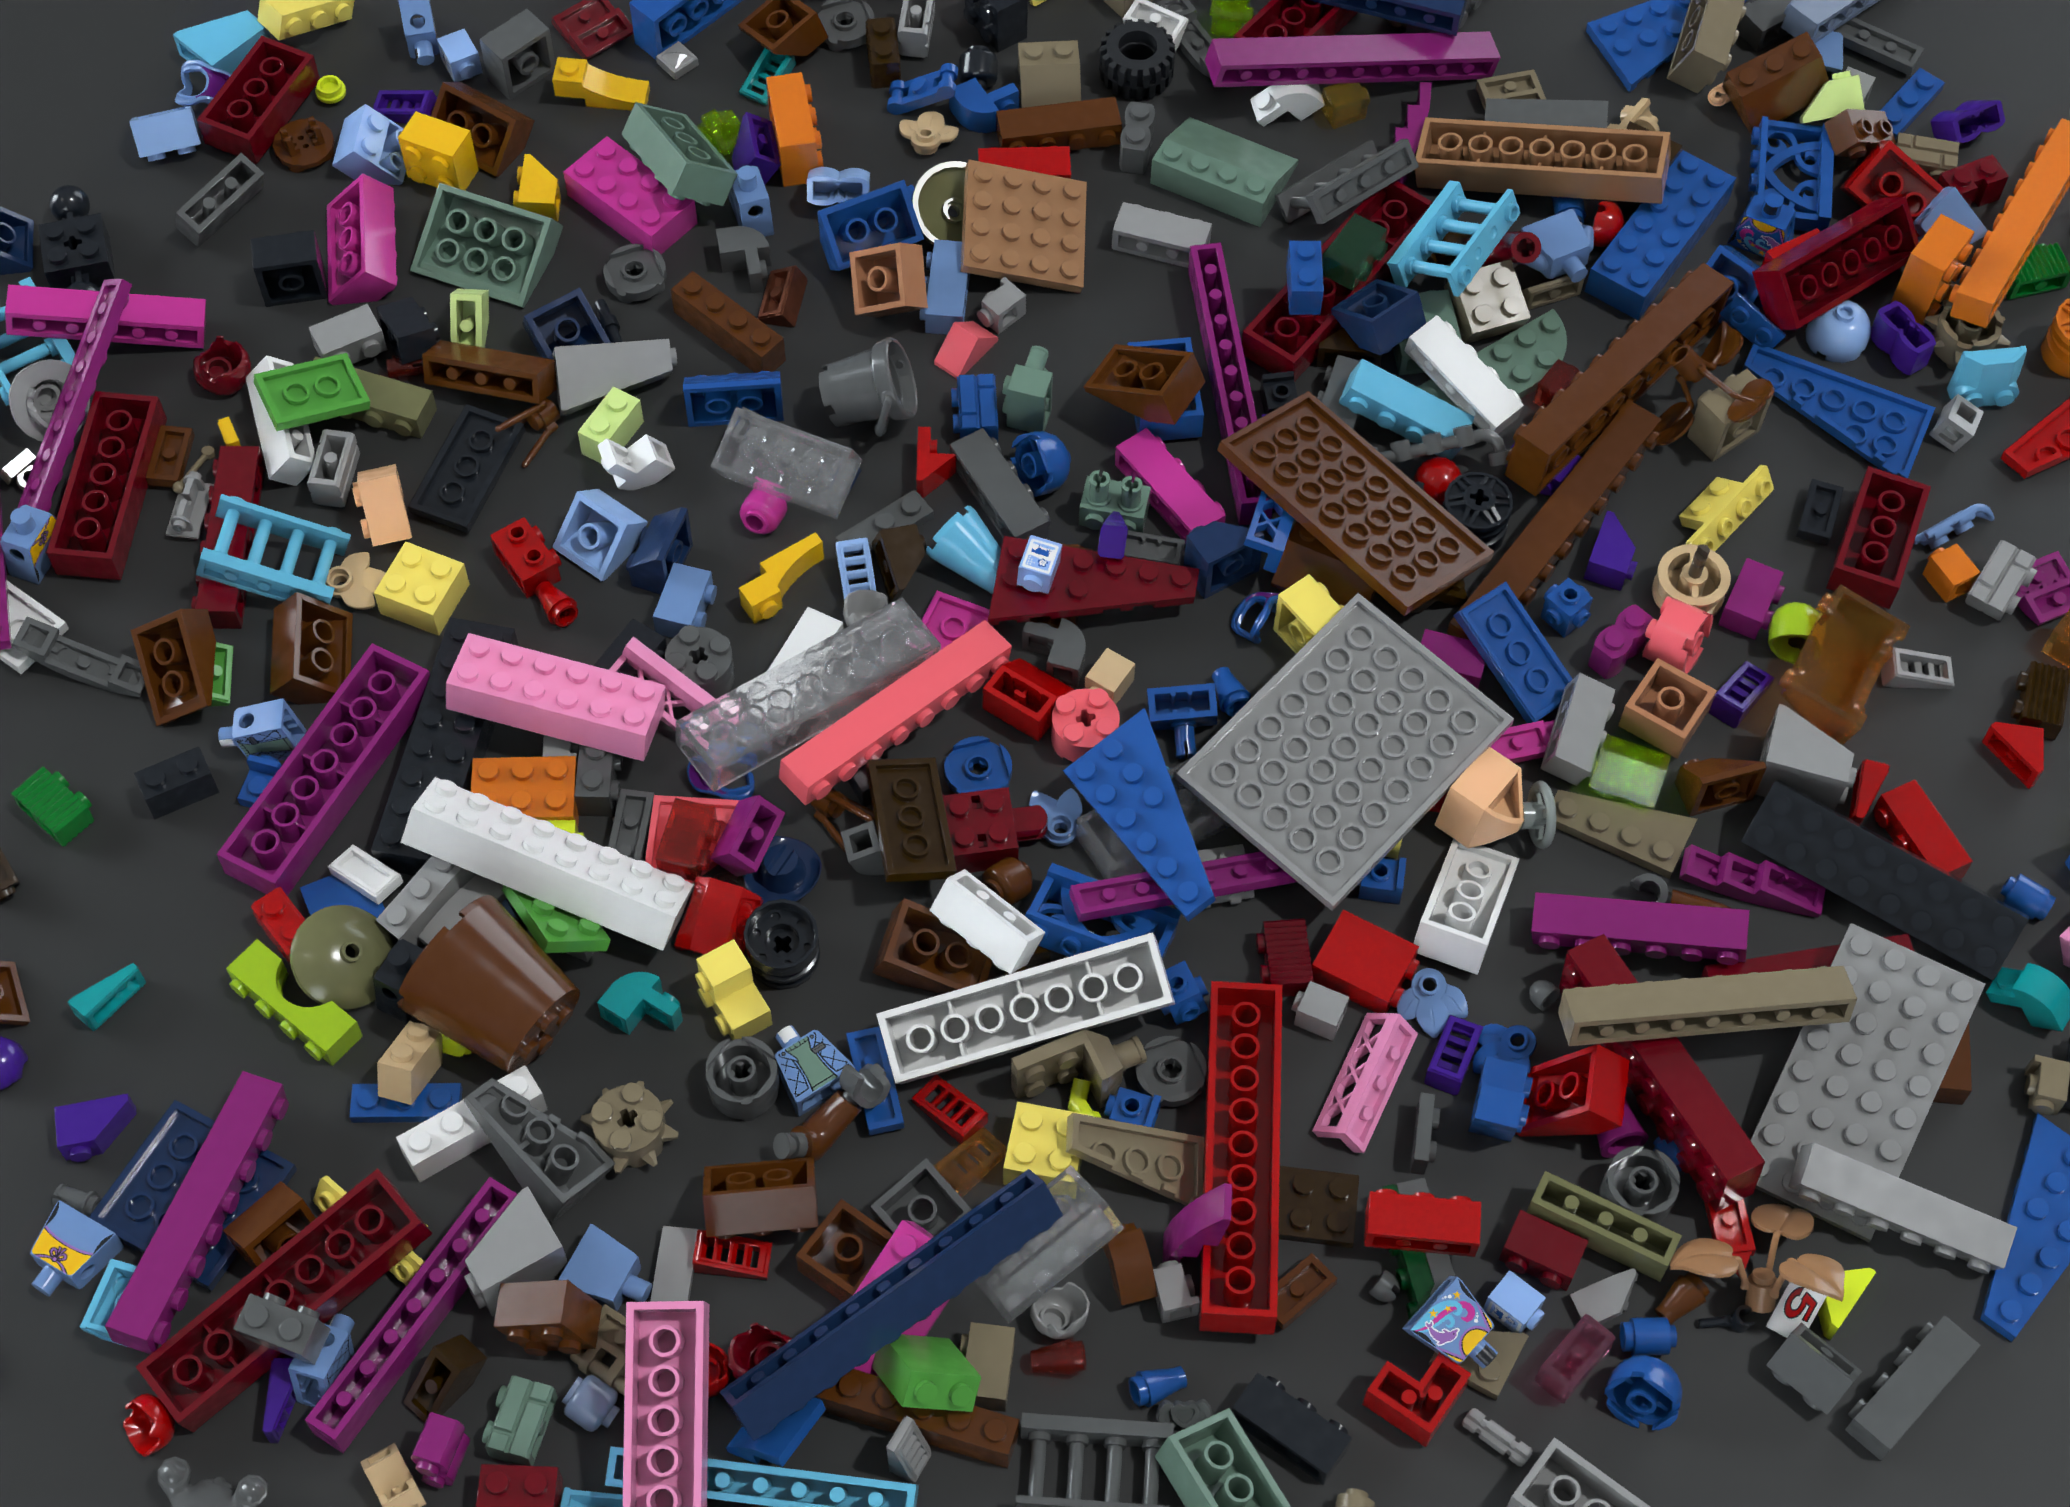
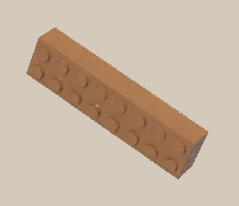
(1544, 159)

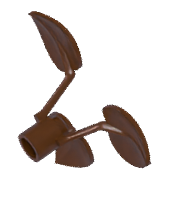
(1693, 368)

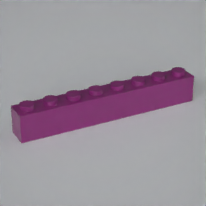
(197, 1214)
(406, 1324)

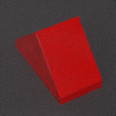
(2018, 749)

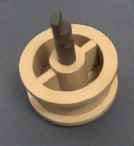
(1692, 576)

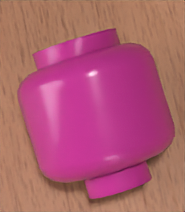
(762, 512)

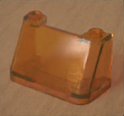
(1841, 662)

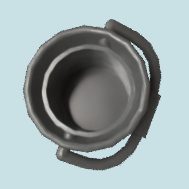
(871, 387)

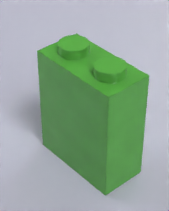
(927, 1373)

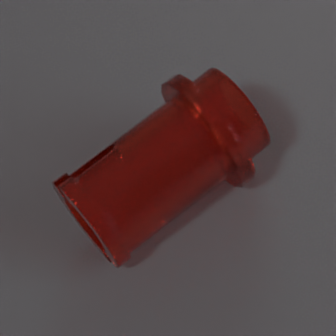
(396, 369)

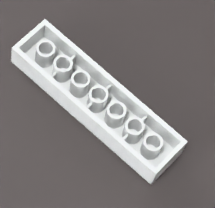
(547, 862)
(1025, 1008)

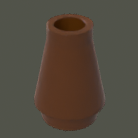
(1683, 1297)

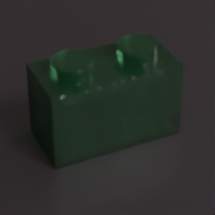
(1354, 252)

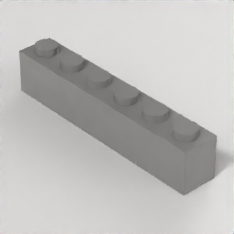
(1902, 1207)

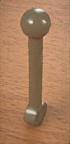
(207, 453)

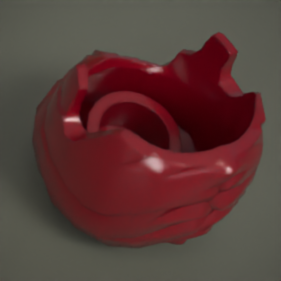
(222, 367)
(753, 1347)

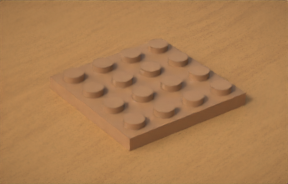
(1023, 226)

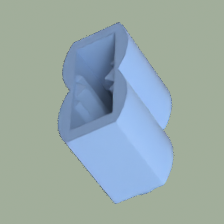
(830, 186)

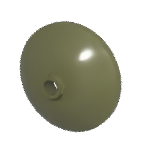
(934, 195)
(321, 960)

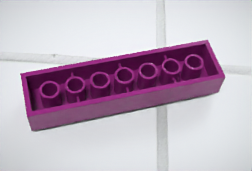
(325, 772)

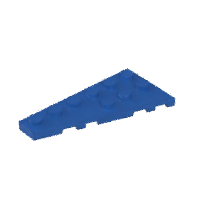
(1137, 800)

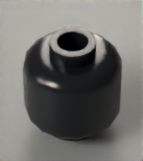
(980, 64)

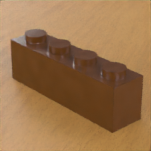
(1061, 124)
(728, 324)
(489, 371)

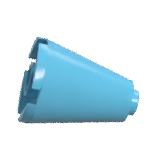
(968, 549)

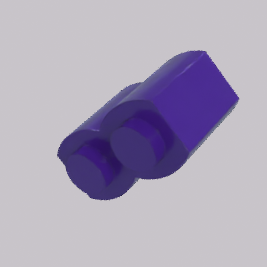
(1968, 120)
(1902, 338)

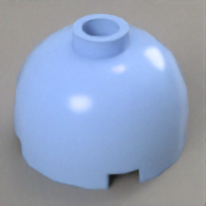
(1840, 332)

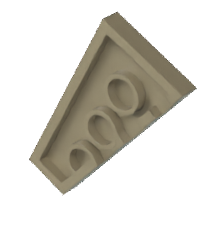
(1638, 835)
(1148, 1156)

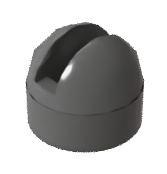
(1543, 994)
(1385, 1287)

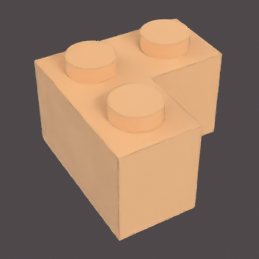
(383, 505)

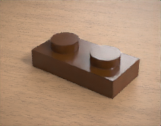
(170, 455)
(1302, 1289)

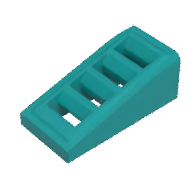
(786, 63)
(107, 996)

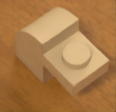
(392, 1479)

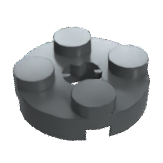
(845, 36)
(638, 287)
(1186, 1084)

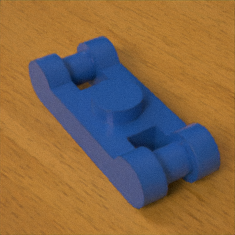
(922, 90)

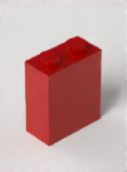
(1365, 963)

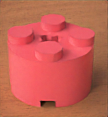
(1677, 634)
(1082, 721)

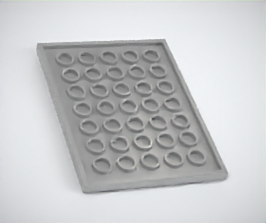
(1344, 750)

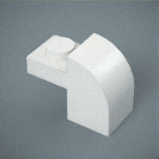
(1278, 99)
(638, 465)

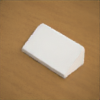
(1171, 21)

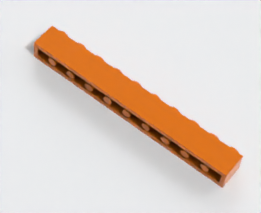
(2015, 231)

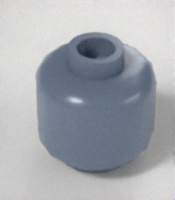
(591, 1403)

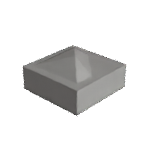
(677, 60)

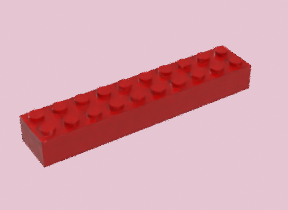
(1243, 1151)

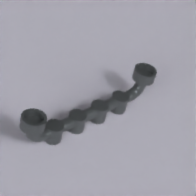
(1434, 444)

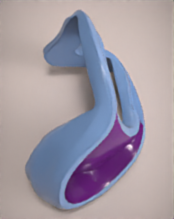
(214, 81)

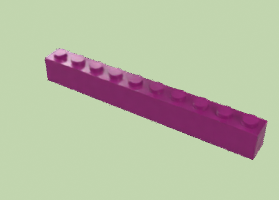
(1351, 59)
(1224, 362)

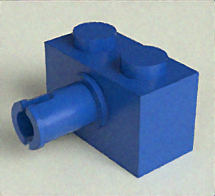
(1182, 711)

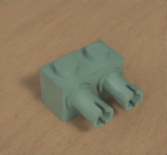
(1029, 393)
(1104, 496)

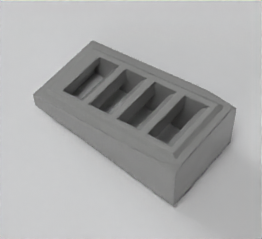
(1896, 673)
(908, 1451)

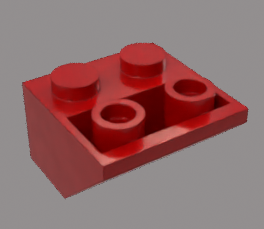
(1023, 697)

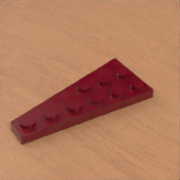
(1087, 585)

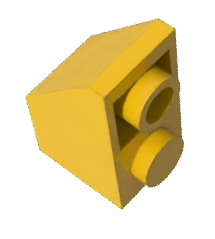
(537, 190)

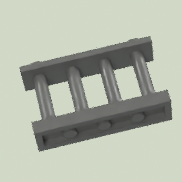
(1346, 181)
(1078, 1434)

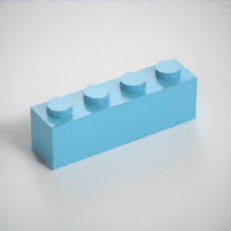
(1400, 405)

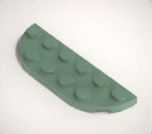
(1521, 356)

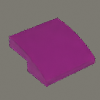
(2049, 590)

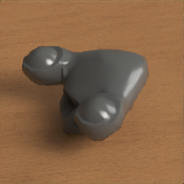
(175, 1481)

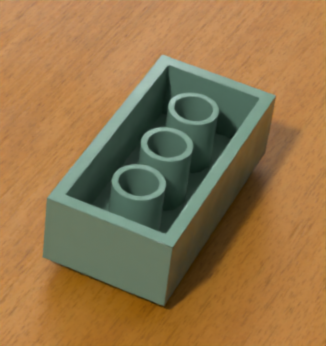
(679, 155)
(1218, 1466)

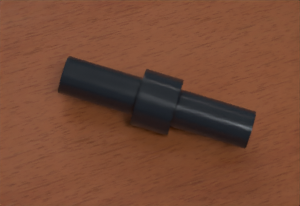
(608, 321)

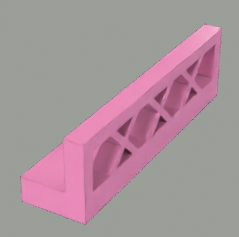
(660, 671)
(1373, 1080)

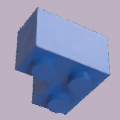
(1500, 1099)

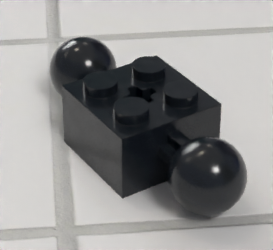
(77, 245)

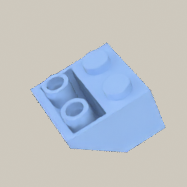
(370, 147)

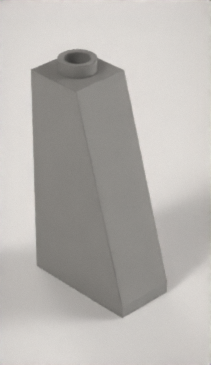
(591, 370)

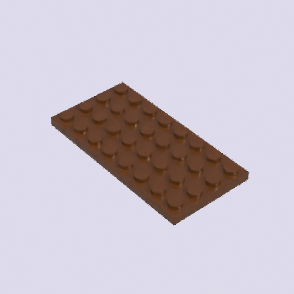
(1356, 502)

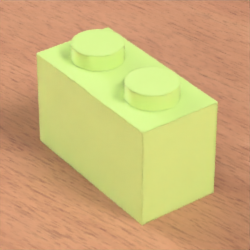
(614, 418)

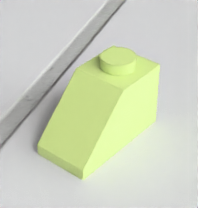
(1834, 97)
(469, 316)

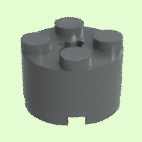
(703, 658)
(757, 1074)
(1639, 1170)

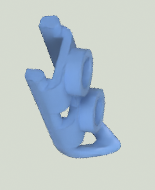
(1958, 522)

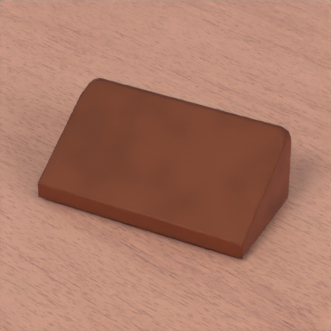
(783, 297)

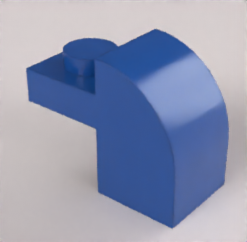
(978, 109)

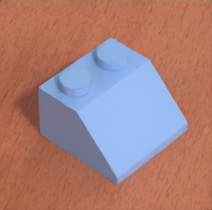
(165, 132)
(598, 533)

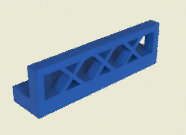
(1279, 534)

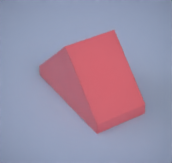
(964, 347)

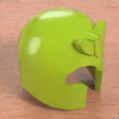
(1788, 622)

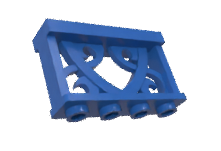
(1815, 209)
(1070, 937)

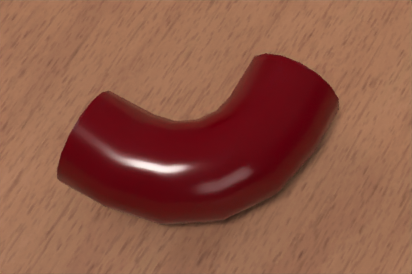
(1517, 246)

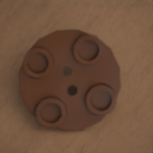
(306, 153)

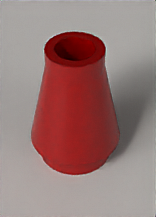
(557, 605)

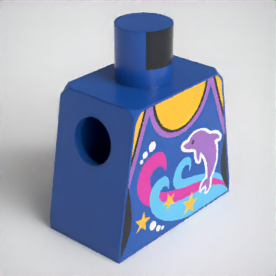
(1764, 225)

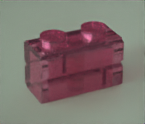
(1574, 1358)

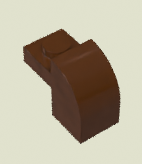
(1131, 1265)

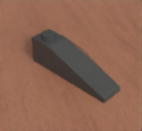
(539, 1149)

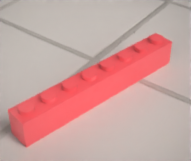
(894, 713)

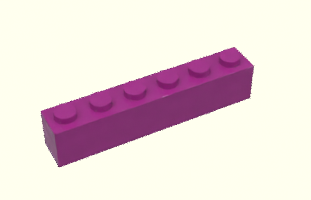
(1642, 927)

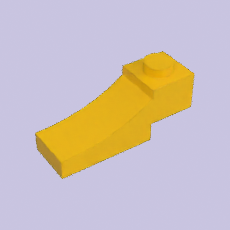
(599, 88)
(764, 594)

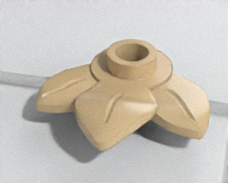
(927, 132)
(359, 581)

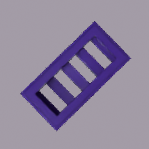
(422, 100)
(1113, 537)
(1744, 694)
(1443, 1074)
(279, 1399)

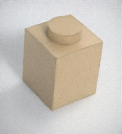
(1111, 674)

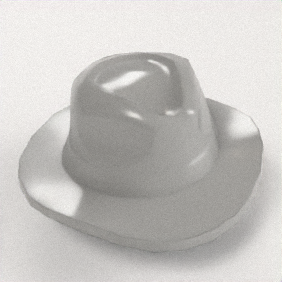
(35, 396)

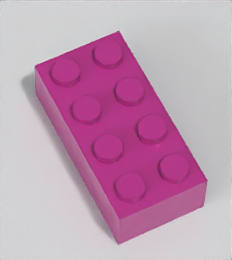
(628, 197)

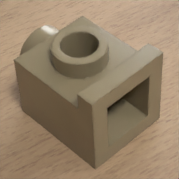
(2047, 1084)

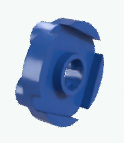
(982, 752)

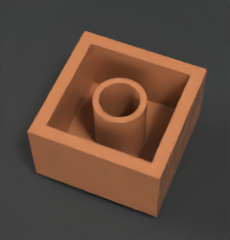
(888, 280)
(1667, 708)

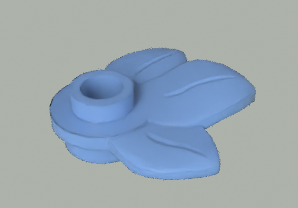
(1060, 815)
(1434, 1006)

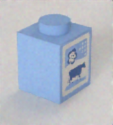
(459, 55)
(1039, 564)
(1515, 1304)

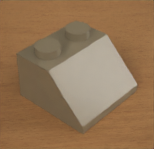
(1049, 72)

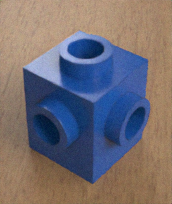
(1566, 607)
(1187, 994)

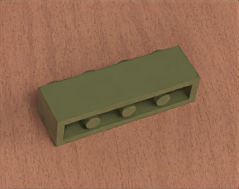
(395, 405)
(1605, 1225)

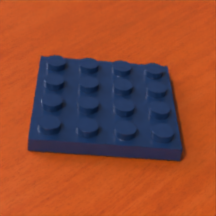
(154, 1175)

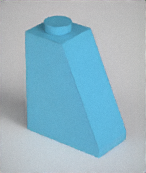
(221, 41)

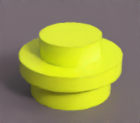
(330, 89)

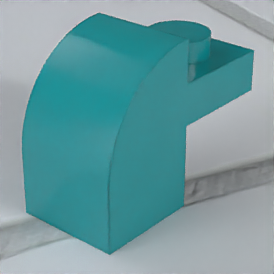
(2038, 993)
(637, 995)

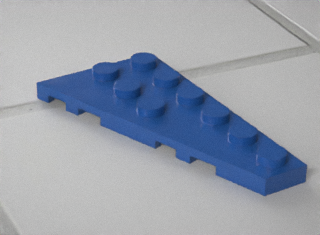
(1639, 38)
(1862, 416)
(2043, 1232)

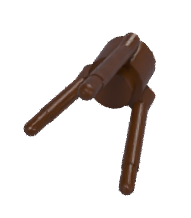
(539, 417)
(833, 806)

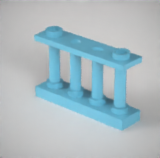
(1437, 222)
(52, 346)
(262, 580)

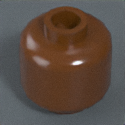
(1009, 879)

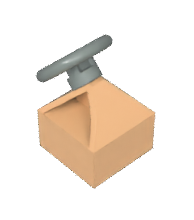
(1490, 805)

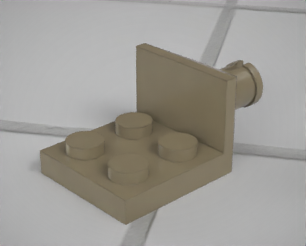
(1076, 1054)

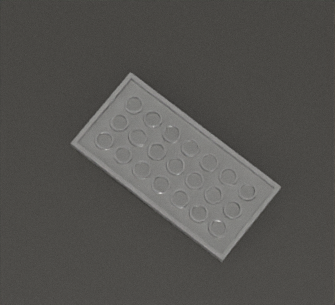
(1868, 1079)

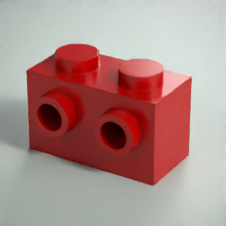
(525, 556)

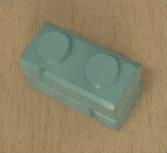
(520, 1422)

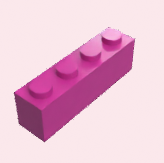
(1173, 491)

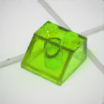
(1629, 772)

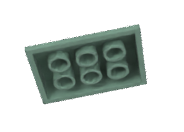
(1221, 170)
(485, 245)

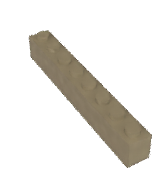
(1706, 1005)

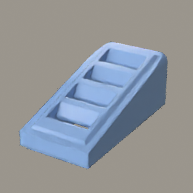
(849, 547)

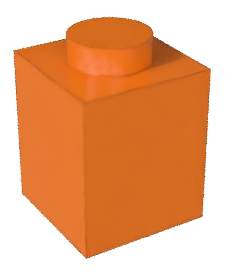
(1950, 572)

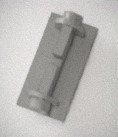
(190, 508)

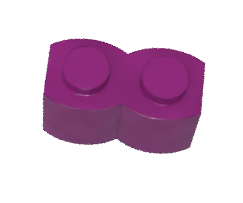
(1620, 642)
(440, 1450)

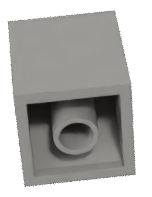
(1805, 759)
(514, 1250)

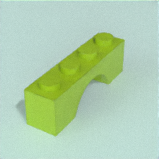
(323, 1028)

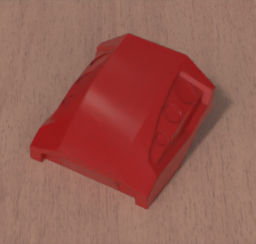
(716, 916)

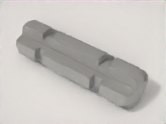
(1497, 1437)

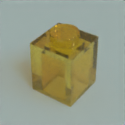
(1345, 103)

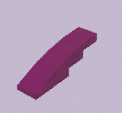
(1414, 121)
(1753, 883)
(1198, 1224)

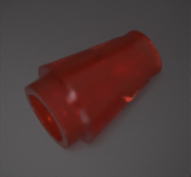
(1060, 1358)

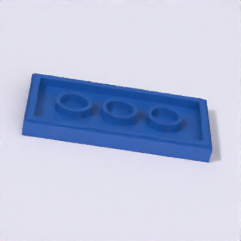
(1515, 652)

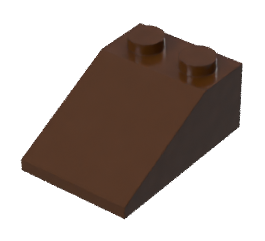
(1147, 381)
(177, 663)
(928, 954)

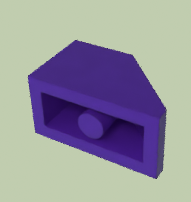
(756, 146)
(1611, 555)
(91, 1125)

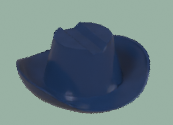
(786, 871)

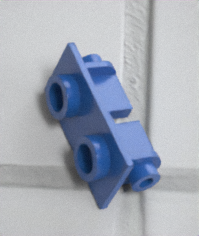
(1751, 322)

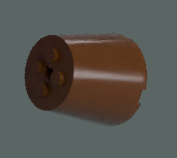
(490, 987)

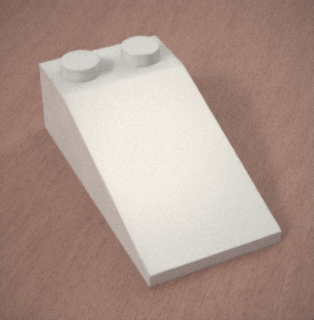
(1465, 906)

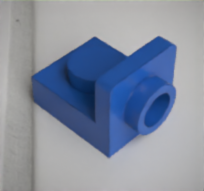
(260, 774)

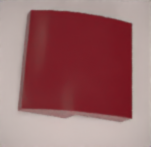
(592, 26)

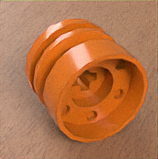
(2056, 343)

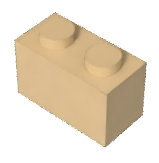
(409, 1063)

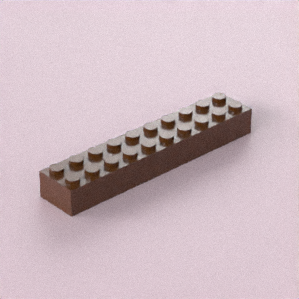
(1619, 375)

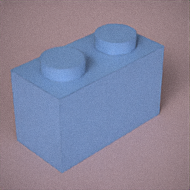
(684, 600)

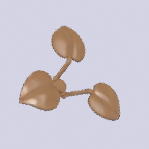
(1810, 1271)

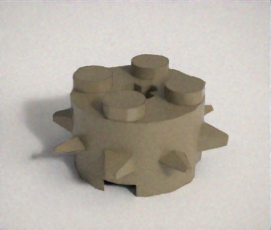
(1956, 335)
(624, 1107)

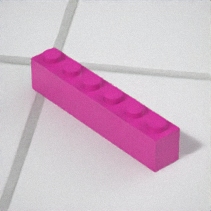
(67, 311)

